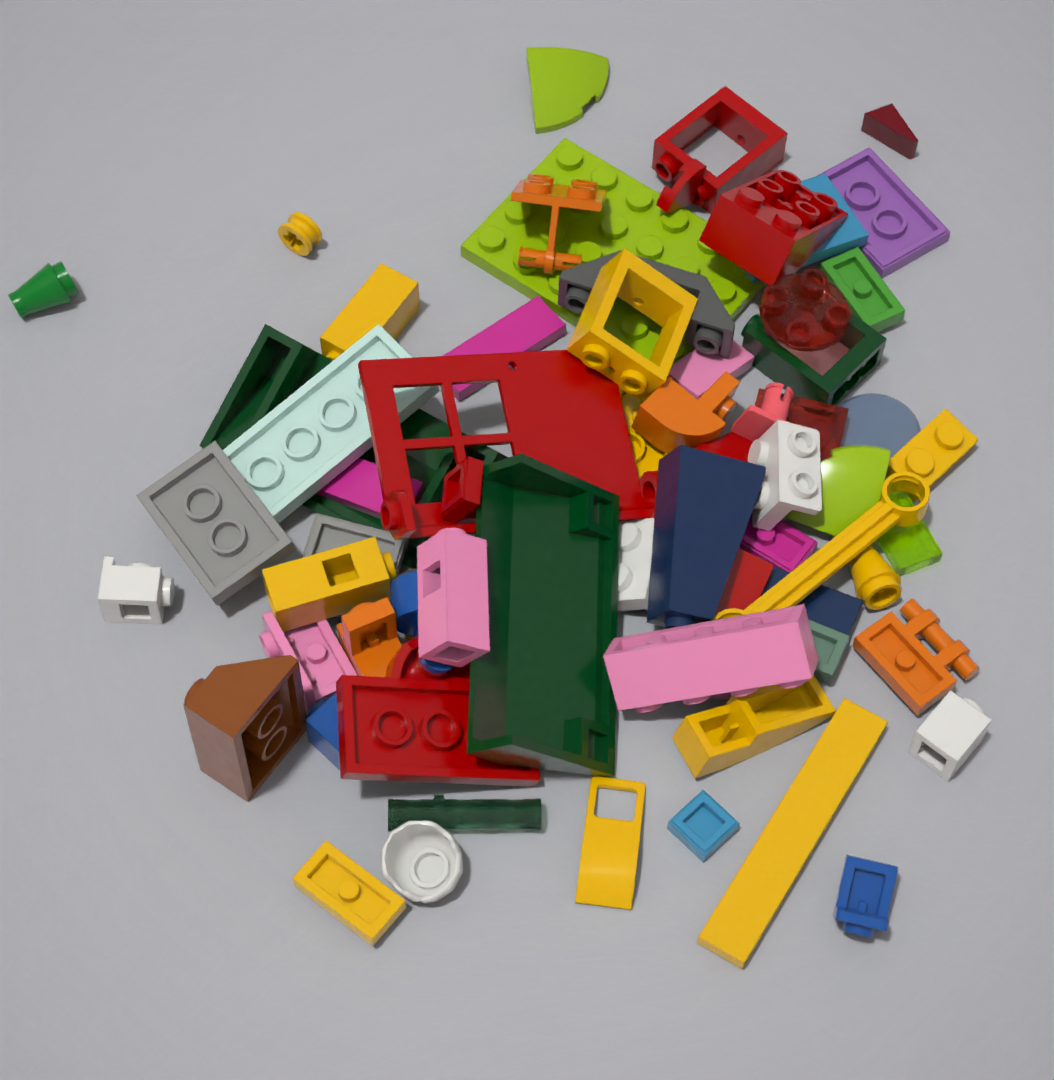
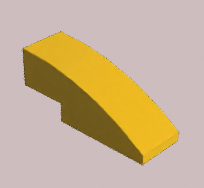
(749, 725)

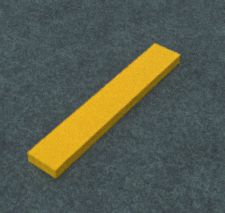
(792, 834)

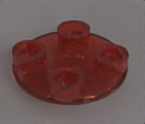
(805, 311)

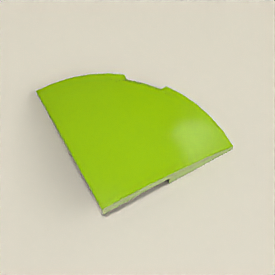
(563, 84)
(849, 487)

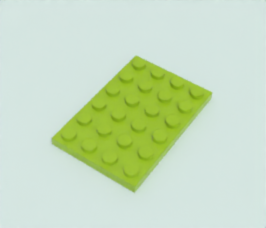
(625, 221)

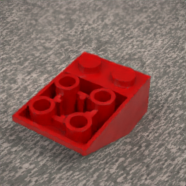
(771, 225)

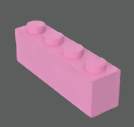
(712, 659)

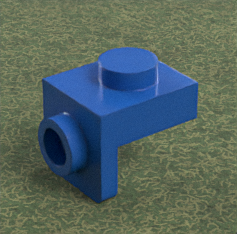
(864, 895)

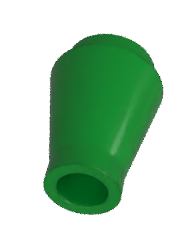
(44, 290)

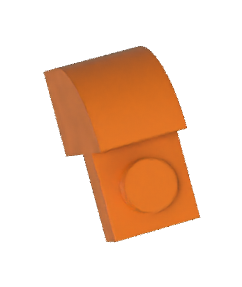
(677, 418)
(369, 637)

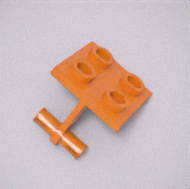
(543, 191)

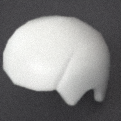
(421, 861)

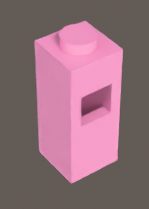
(453, 598)

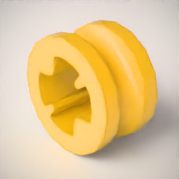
(300, 233)

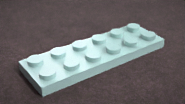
(318, 429)

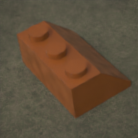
(246, 720)

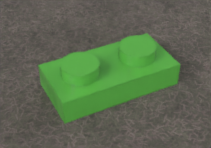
(863, 289)

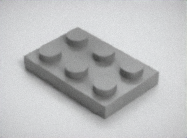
(216, 522)

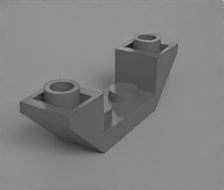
(709, 326)

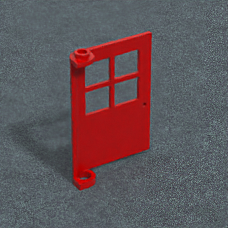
(552, 413)

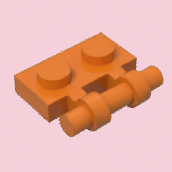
(907, 664)

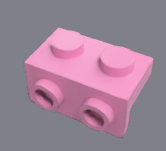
(318, 654)

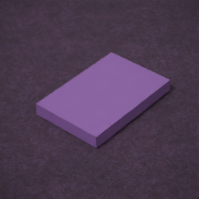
(889, 211)

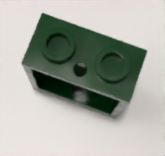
(837, 383)

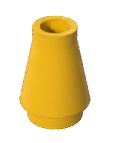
(874, 580)

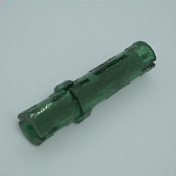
(468, 814)

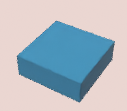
(703, 825)

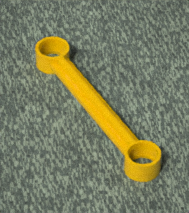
(844, 546)

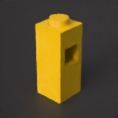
(384, 300)
(328, 583)

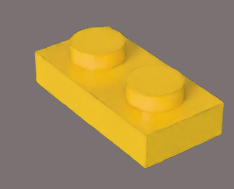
(933, 449)
(349, 893)

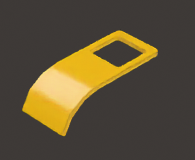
(609, 850)

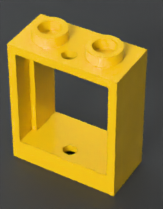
(651, 295)

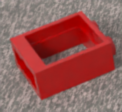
(739, 122)

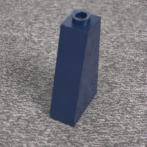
(697, 532)

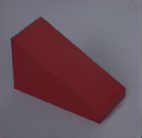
(891, 130)

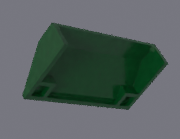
(552, 615)

